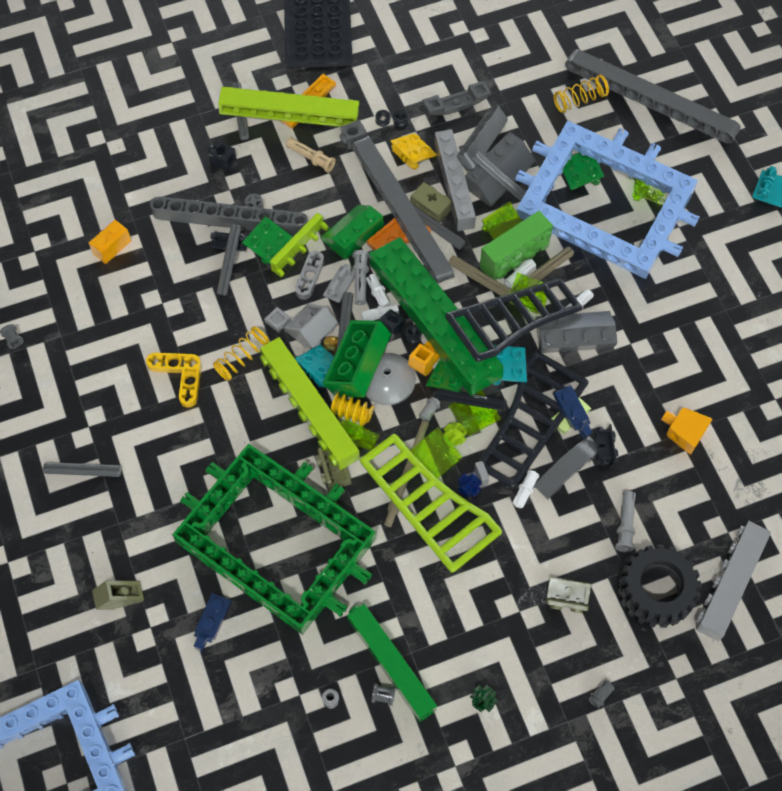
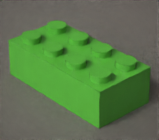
(516, 246)

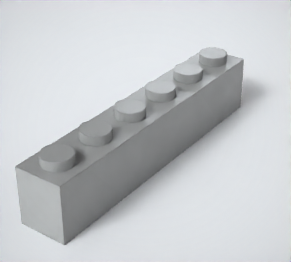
(454, 180)
(733, 581)

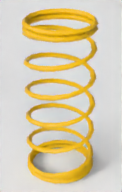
(600, 91)
(216, 364)

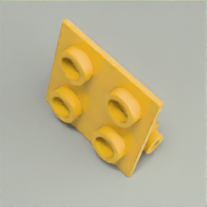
(412, 150)

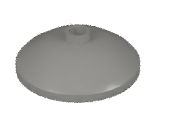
(393, 387)

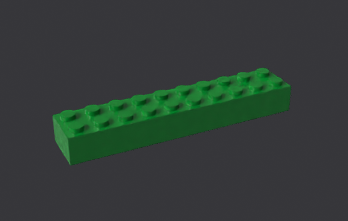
(427, 308)

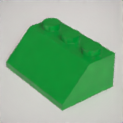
(353, 230)

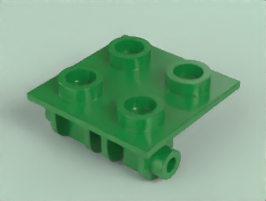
(581, 171)
(267, 240)
(444, 378)

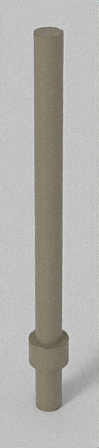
(393, 510)

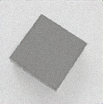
(277, 319)
(481, 473)

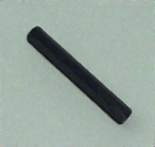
(474, 400)

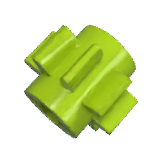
(455, 433)

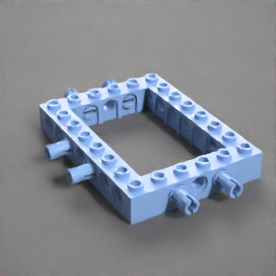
(612, 153)
(87, 725)

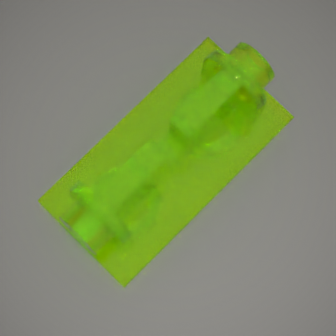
(360, 435)

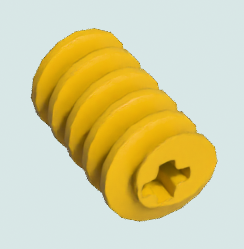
(351, 410)

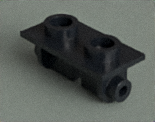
(220, 239)
(607, 438)

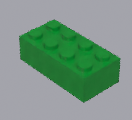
(357, 358)

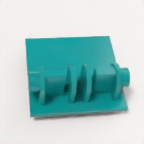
(769, 187)
(315, 363)
(513, 364)

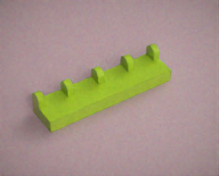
(297, 244)

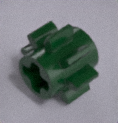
(483, 698)

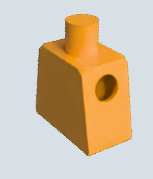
(686, 428)

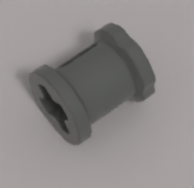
(11, 336)
(383, 694)

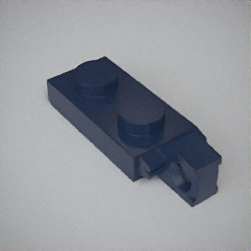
(573, 410)
(211, 621)

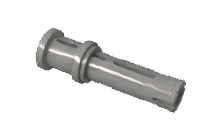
(360, 271)
(626, 528)

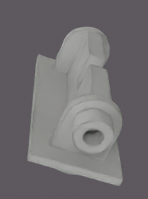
(339, 283)

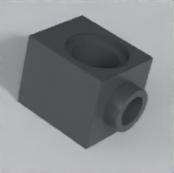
(352, 132)

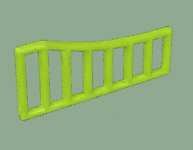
(447, 494)

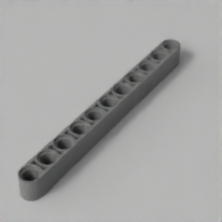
(654, 96)
(402, 210)

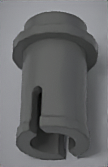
(599, 696)

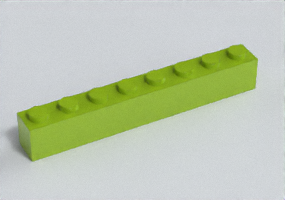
(287, 107)
(309, 403)

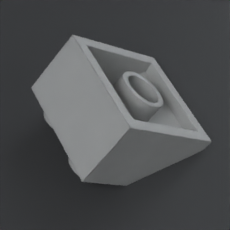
(311, 325)

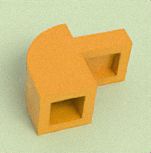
(423, 358)

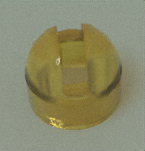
(330, 343)

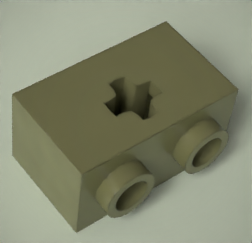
(431, 202)

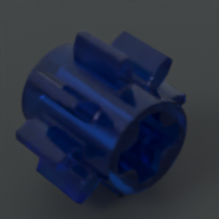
(469, 485)

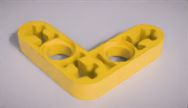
(186, 371)

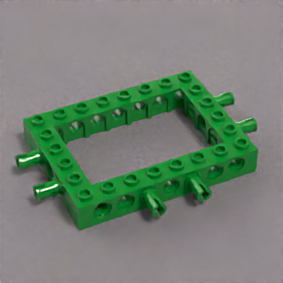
(323, 509)

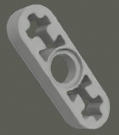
(311, 282)

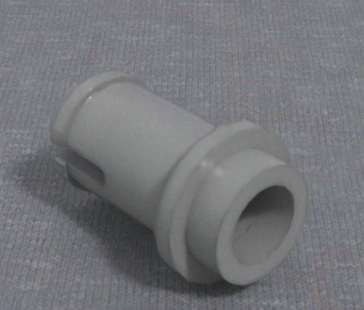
(429, 409)
(330, 693)

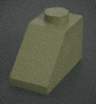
(117, 594)

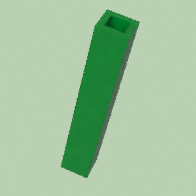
(391, 662)

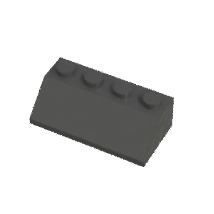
(509, 156)
(578, 333)

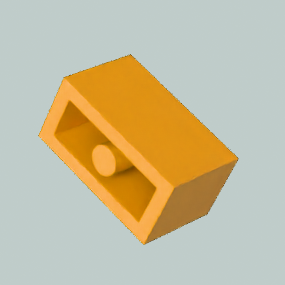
(110, 241)

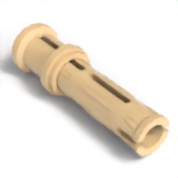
(316, 157)

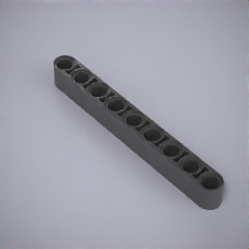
(220, 212)

